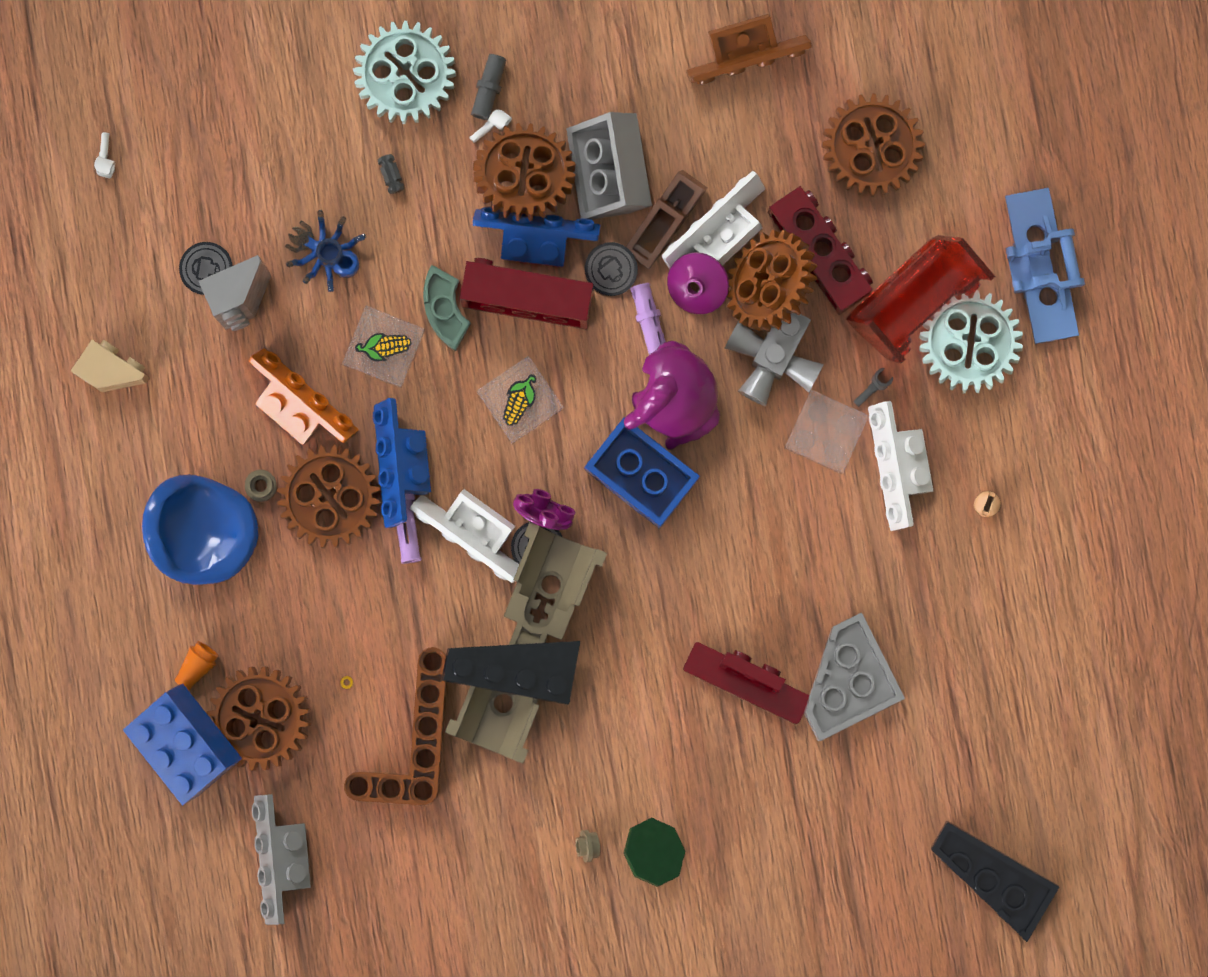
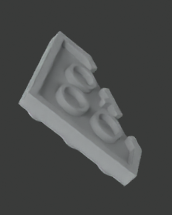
(850, 680)

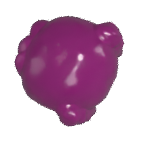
(678, 396)

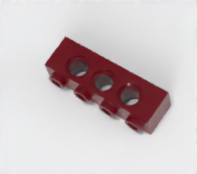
(840, 294)

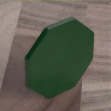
(654, 852)

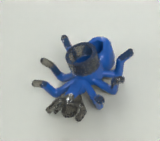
(328, 251)

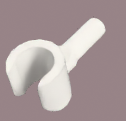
(498, 119)
(104, 166)

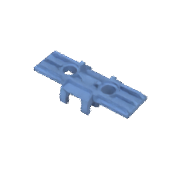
(1033, 269)

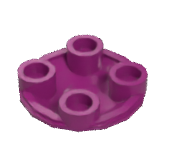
(543, 511)

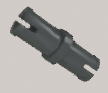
(488, 87)

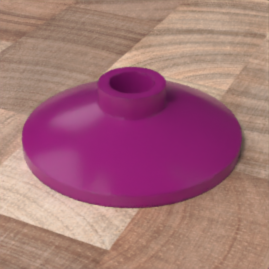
(705, 272)

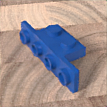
(536, 240)
(401, 462)

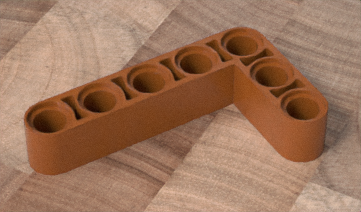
(419, 742)

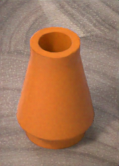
(197, 663)

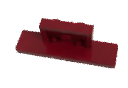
(747, 681)

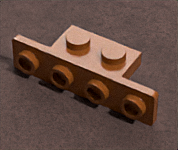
(744, 46)

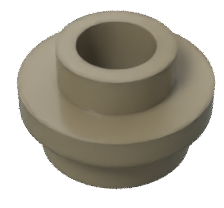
(256, 476)
(587, 845)

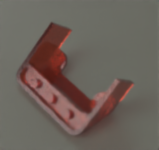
(916, 292)

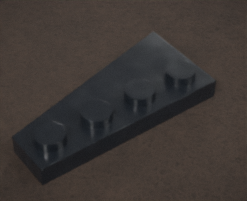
(523, 670)
(1003, 883)

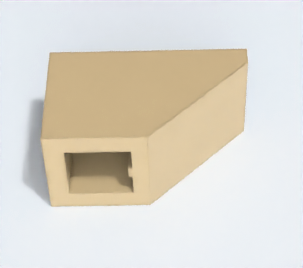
(107, 371)

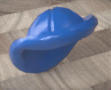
(198, 530)

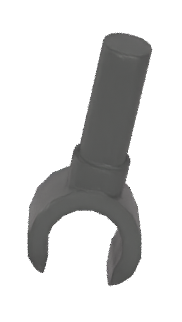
(872, 388)

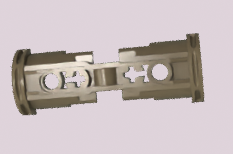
(543, 556)

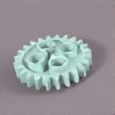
(384, 90)
(998, 345)

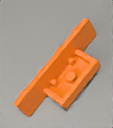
(296, 404)

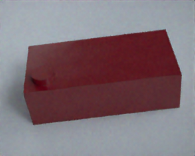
(526, 294)

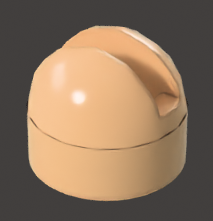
(981, 500)

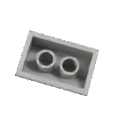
(609, 165)
(236, 292)

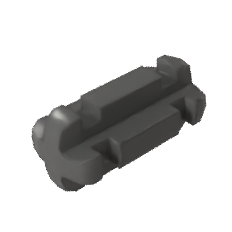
(390, 174)

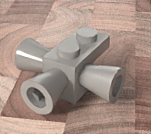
(774, 357)

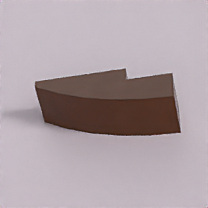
(666, 218)

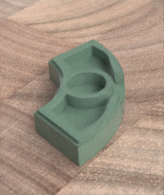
(442, 309)

